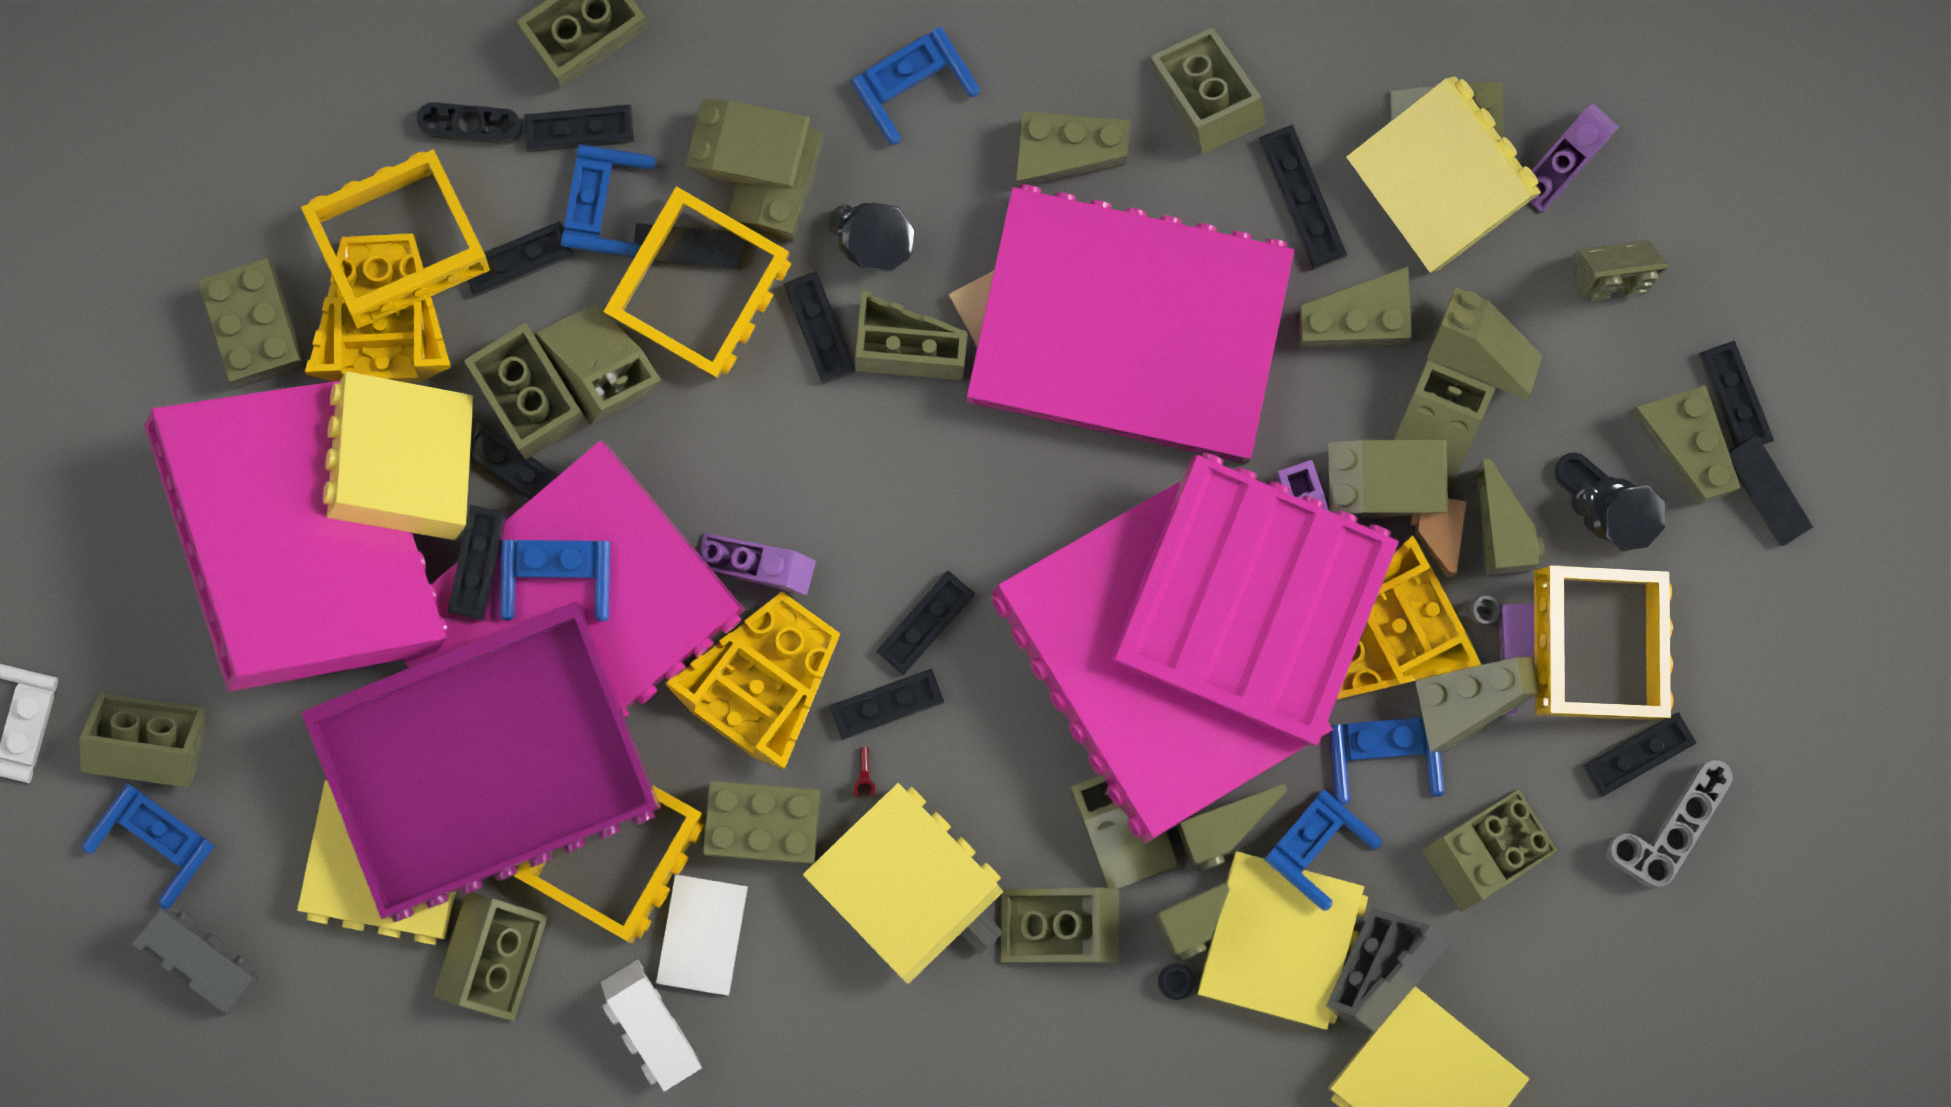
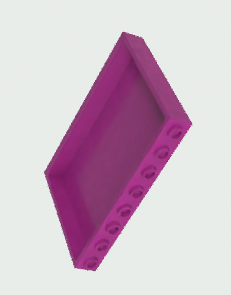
(481, 762)

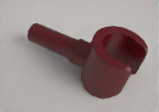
(864, 773)

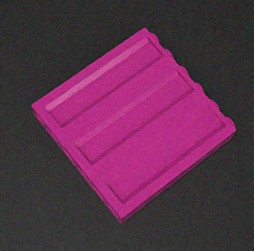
(1254, 599)

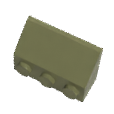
(778, 208)
(142, 739)
(1191, 922)
(490, 956)

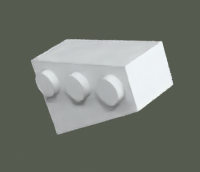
(648, 1026)

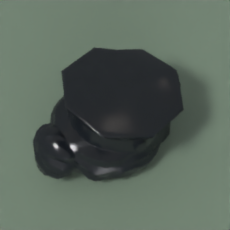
(873, 235)
(1621, 512)

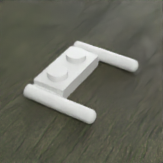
(25, 721)

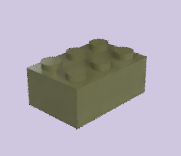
(580, 33)
(251, 323)
(525, 391)
(762, 823)

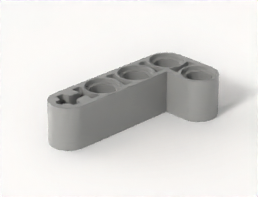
(1676, 820)

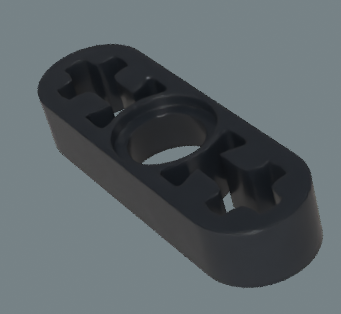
(442, 129)

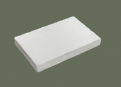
(702, 935)

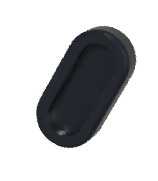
(1574, 470)

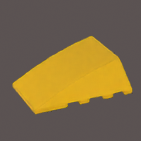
(396, 347)
(1409, 630)
(761, 679)

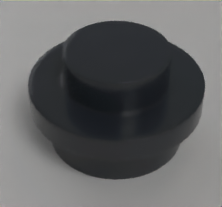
(1176, 981)

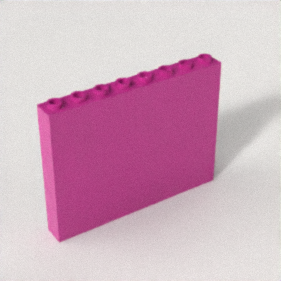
(1130, 324)
(271, 571)
(660, 593)
(1148, 741)

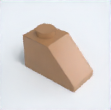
(1442, 535)

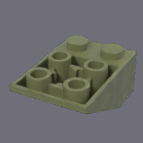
(1617, 269)
(598, 363)
(1448, 409)
(1489, 850)
(1118, 852)

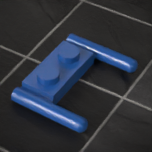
(906, 70)
(589, 199)
(555, 560)
(1377, 741)
(157, 829)
(1307, 839)

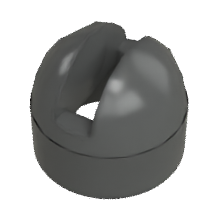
(1484, 602)

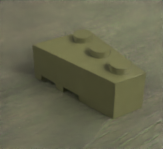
(1068, 145)
(1360, 315)
(907, 343)
(1691, 441)
(1472, 697)

